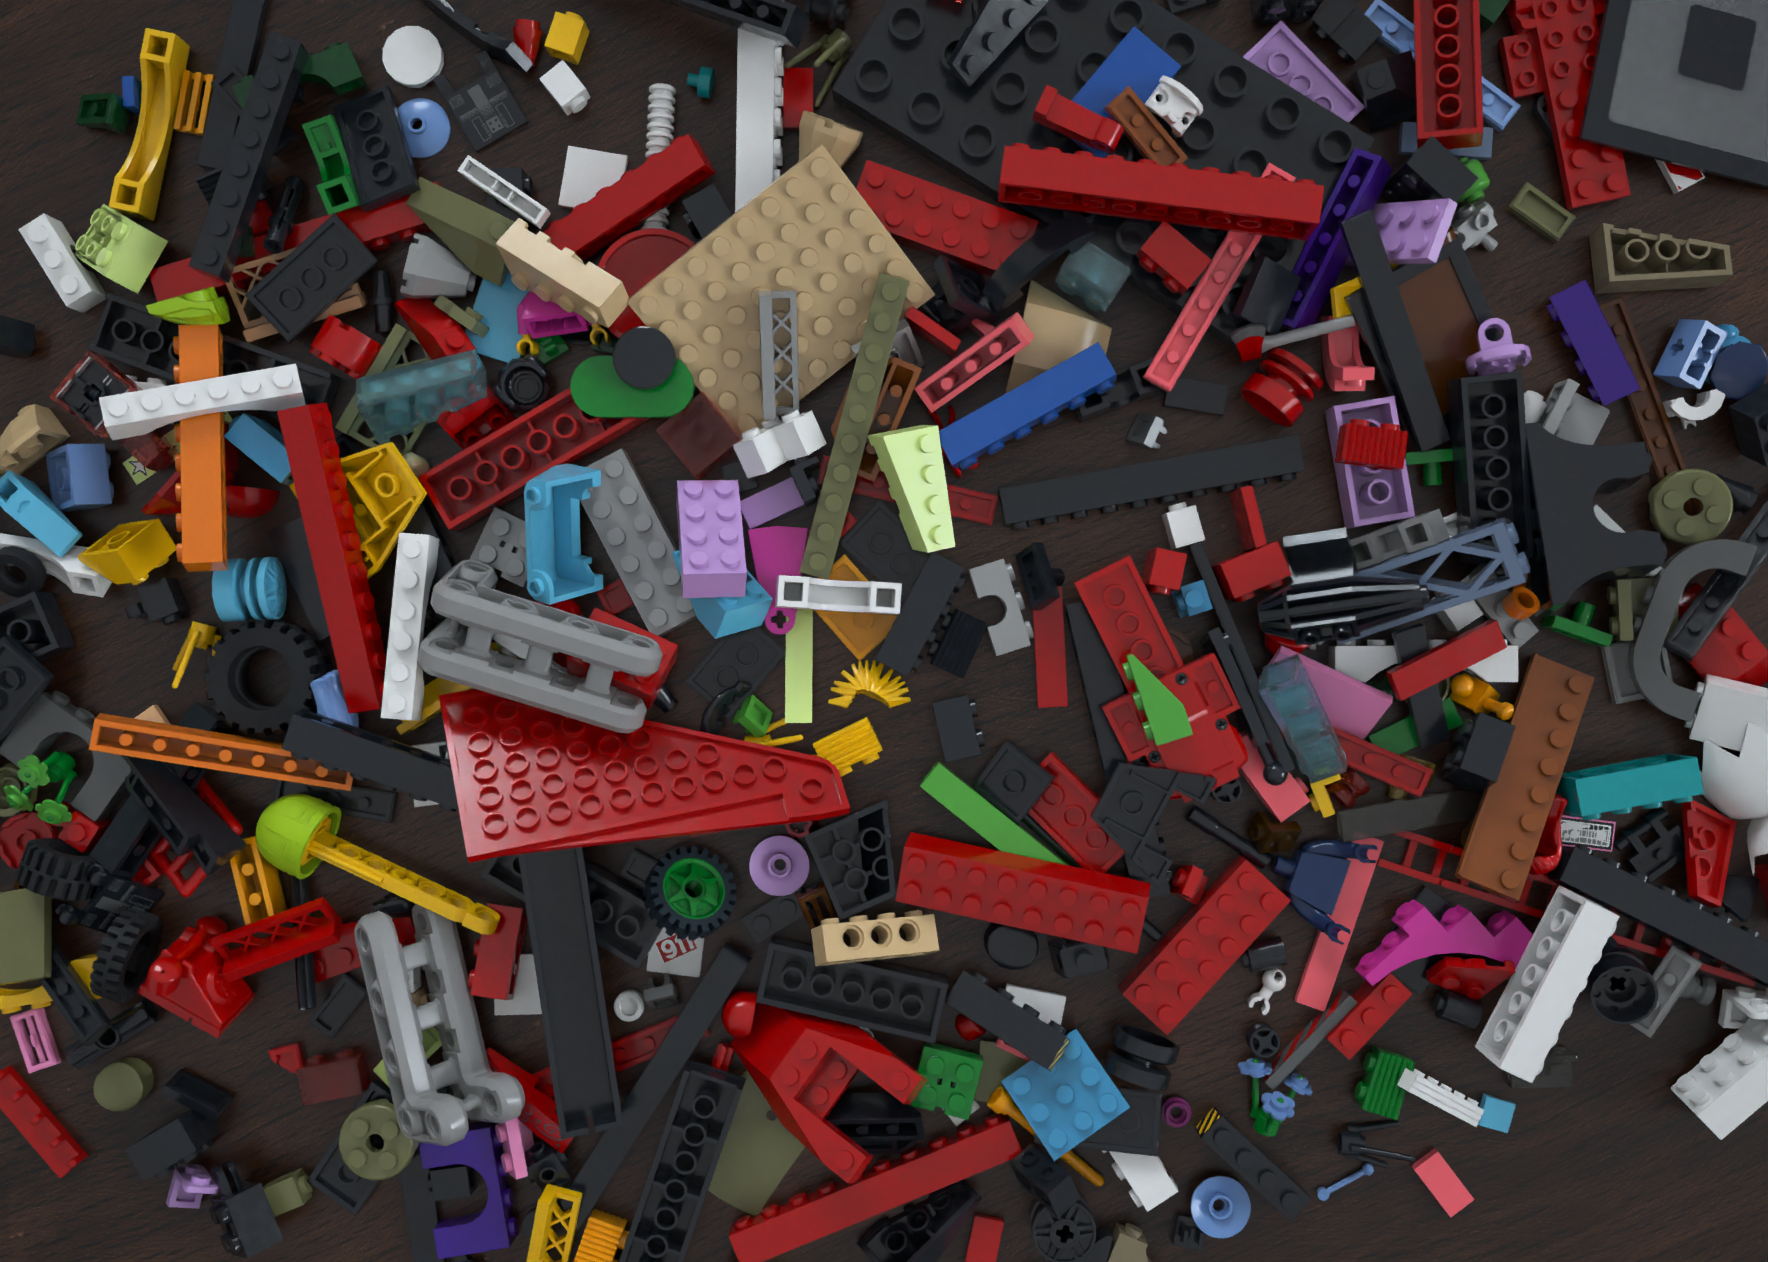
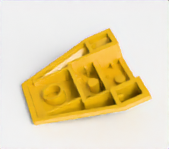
(383, 499)

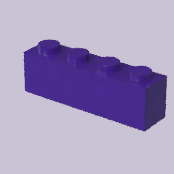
(1594, 343)

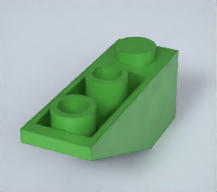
(1163, 711)

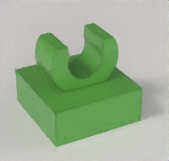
(753, 716)

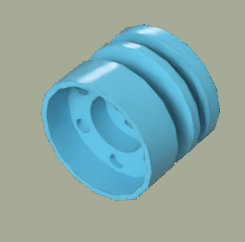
(250, 590)

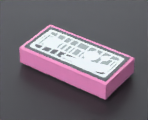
(1593, 833)

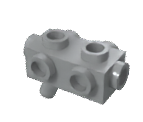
(1472, 225)

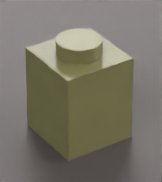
(288, 1192)

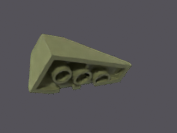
(464, 227)

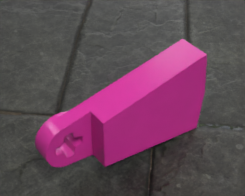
(775, 553)

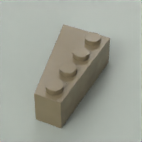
(1651, 262)

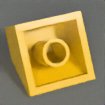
(130, 551)

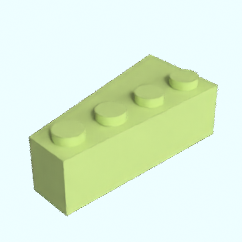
(917, 483)

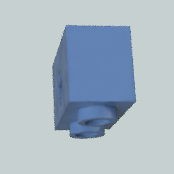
(1690, 353)

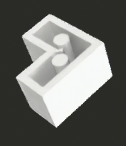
(778, 442)

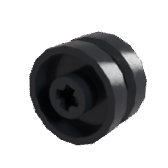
(1141, 1057)

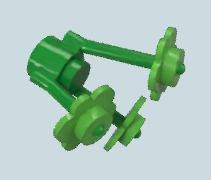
(55, 768)

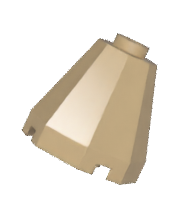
(836, 137)

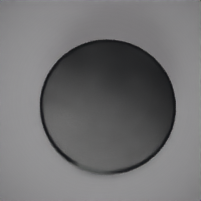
(644, 358)

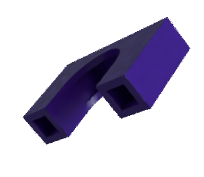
(493, 1225)

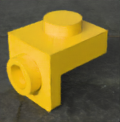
(1320, 797)

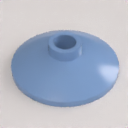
(434, 130)
(1230, 1217)

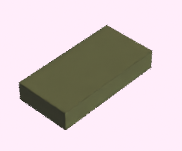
(1541, 212)

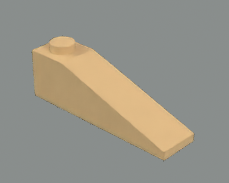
(29, 438)

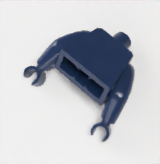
(1316, 879)

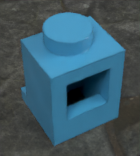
(1192, 599)

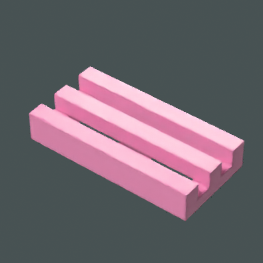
(40, 1037)

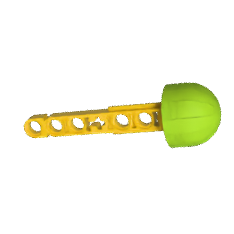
(302, 832)

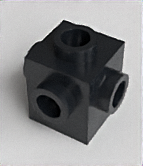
(547, 1165)

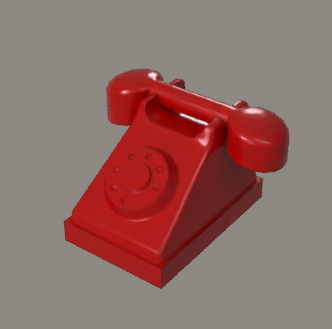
(191, 982)

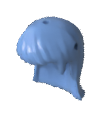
(331, 699)

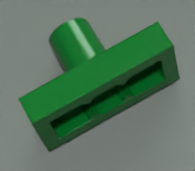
(1431, 463)
(1578, 626)

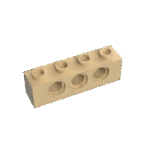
(831, 949)

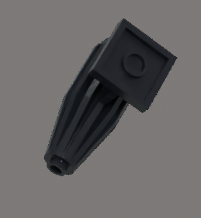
(1326, 596)

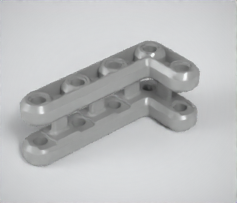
(475, 611)
(399, 1024)

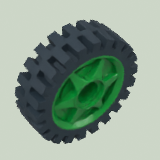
(675, 908)

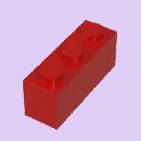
(499, 955)
(1372, 1011)

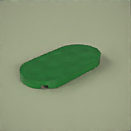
(605, 395)

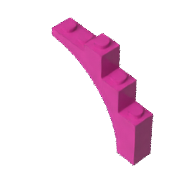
(1458, 932)

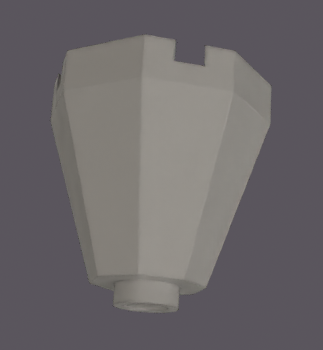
(434, 271)

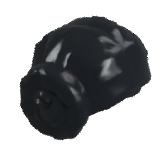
(523, 383)

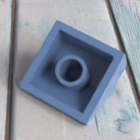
(79, 477)

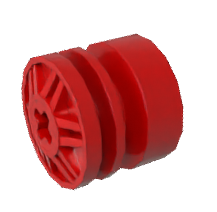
(1281, 387)

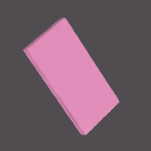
(1347, 701)

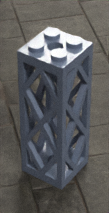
(1503, 552)

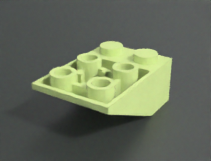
(119, 248)

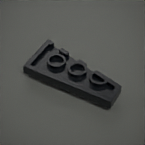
(989, 35)

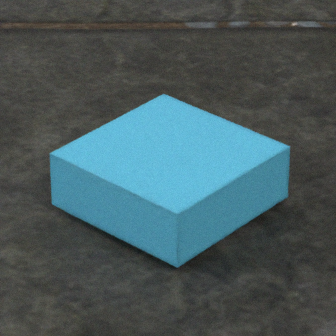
(1496, 1113)

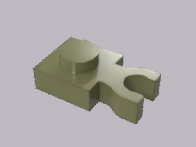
(468, 318)

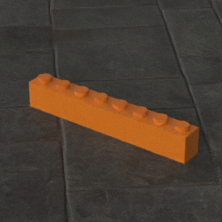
(201, 457)
(209, 751)

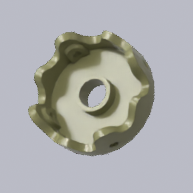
(1671, 493)
(360, 1155)

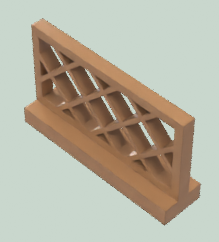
(261, 327)

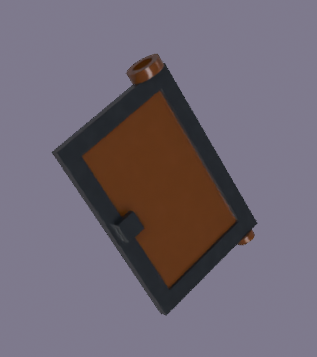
(1445, 317)

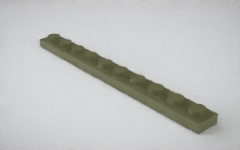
(854, 425)

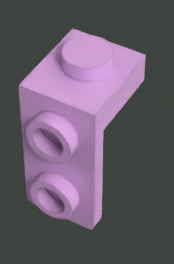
(189, 1186)

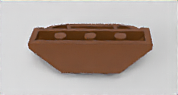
(892, 400)

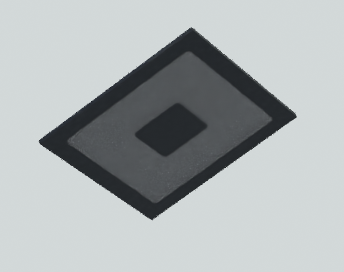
(1684, 85)

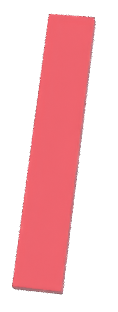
(1326, 954)

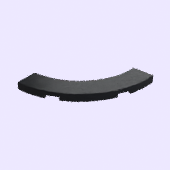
(495, 46)

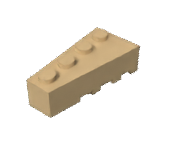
(561, 276)

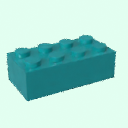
(1630, 784)

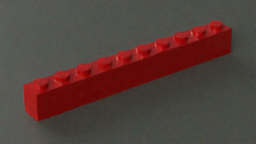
(375, 229)
(336, 553)
(876, 1190)

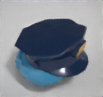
(1738, 365)

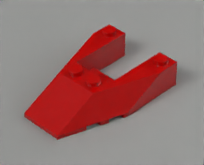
(805, 1068)

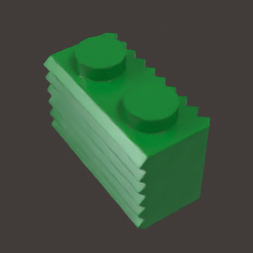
(1379, 1087)

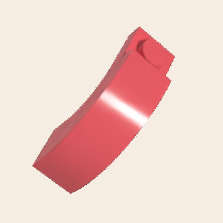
(1343, 360)

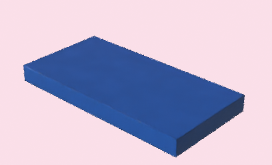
(1133, 63)

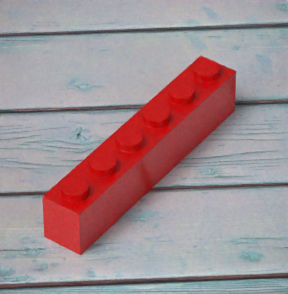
(632, 198)

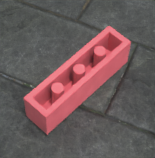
(974, 362)

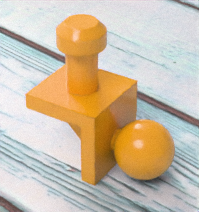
(1479, 696)

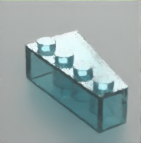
(419, 393)
(1302, 719)

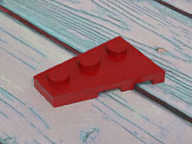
(1707, 852)

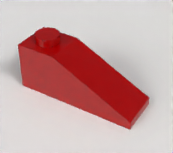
(433, 328)

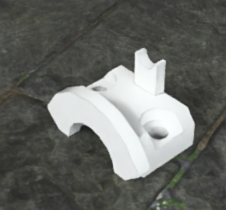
(1174, 104)
(1705, 406)

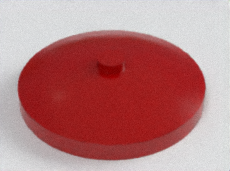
(638, 260)

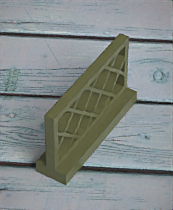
(385, 361)

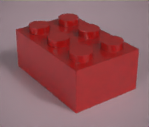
(642, 687)

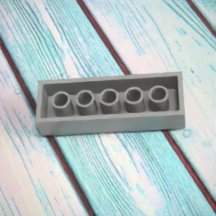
(638, 544)

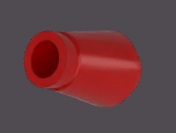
(528, 37)

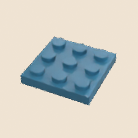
(1067, 1101)

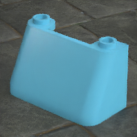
(553, 534)

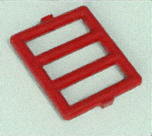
(173, 869)

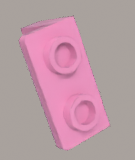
(515, 1140)

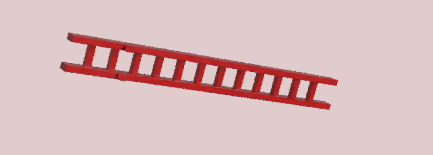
(1462, 886)

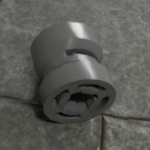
(1700, 989)

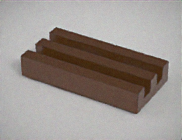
(811, 895)

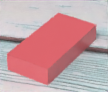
(1442, 1182)

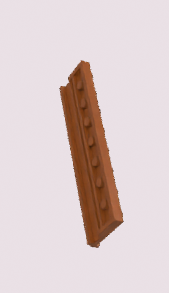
(1519, 802)

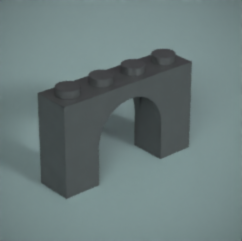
(43, 724)

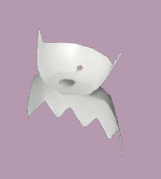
(1741, 785)

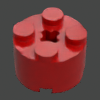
(345, 347)

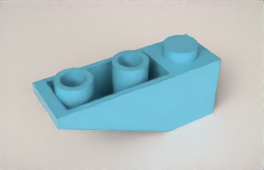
(37, 513)

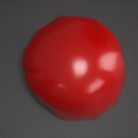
(739, 1013)

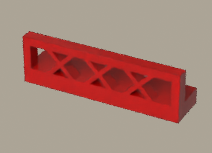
(283, 942)

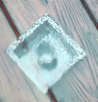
(1092, 276)

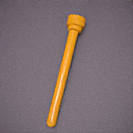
(1002, 1102)

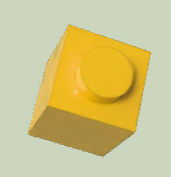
(567, 37)

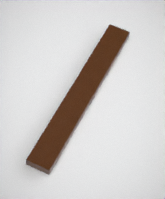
(1646, 404)

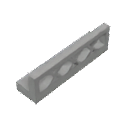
(767, 352)

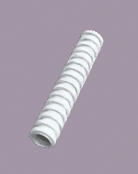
(659, 136)

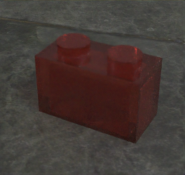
(333, 1077)

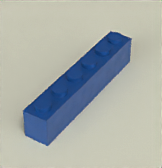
(1026, 406)

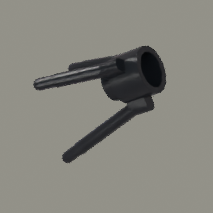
(1353, 1144)

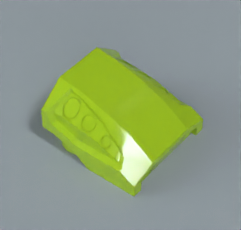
(193, 308)

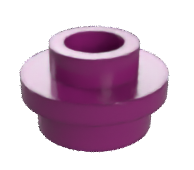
(1179, 1120)

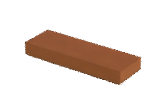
(1144, 129)

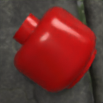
(967, 1028)

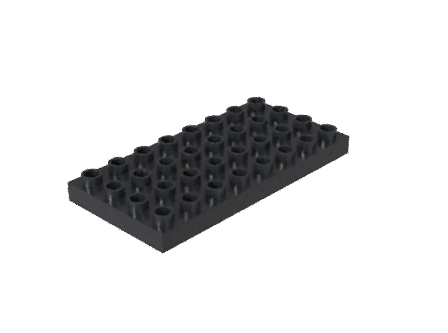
(1247, 117)

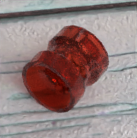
(1354, 785)

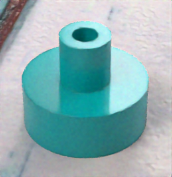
(703, 81)

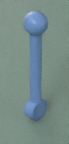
(1324, 1193)

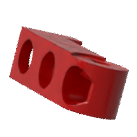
(1077, 121)

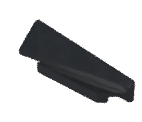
(181, 814)

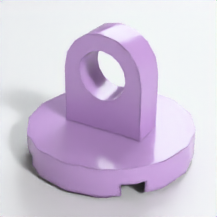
(1499, 355)

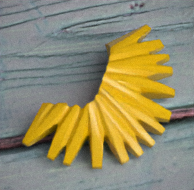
(871, 685)

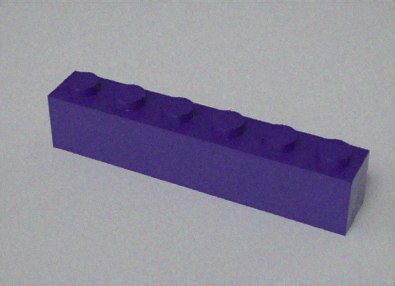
(1326, 249)

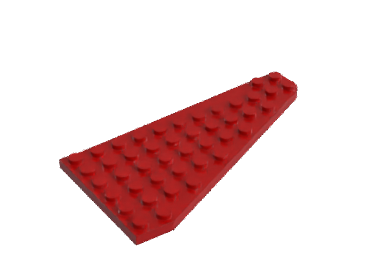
(561, 783)

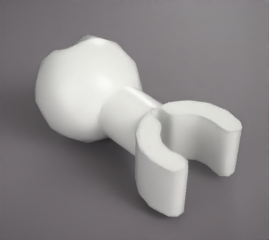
(1271, 984)

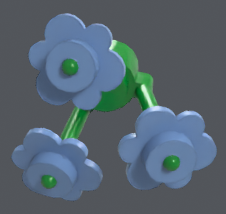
(1276, 1105)

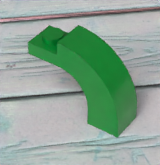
(337, 181)

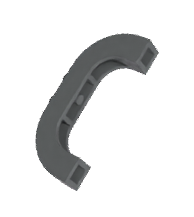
(1658, 612)

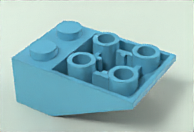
(731, 614)

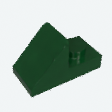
(103, 111)

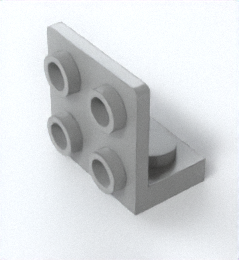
(1572, 415)

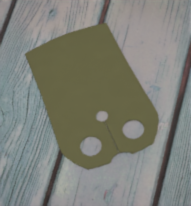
(753, 1154)

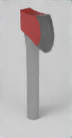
(1253, 342)

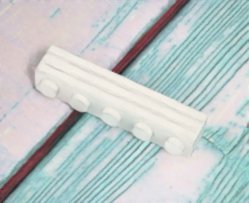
(504, 191)
(1441, 1096)

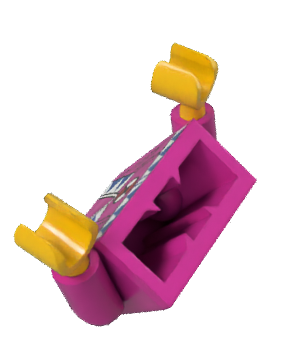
(546, 319)

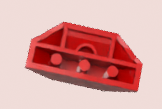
(165, 502)
(1730, 650)

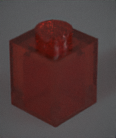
(150, 450)

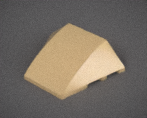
(1059, 334)

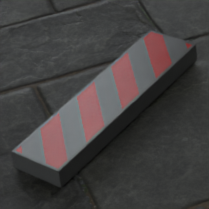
(1309, 1038)

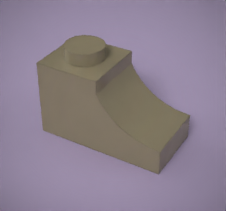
(1128, 1244)

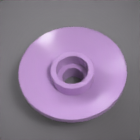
(777, 881)

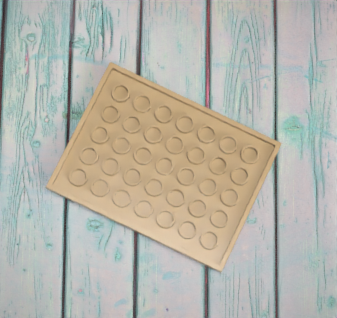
(799, 235)

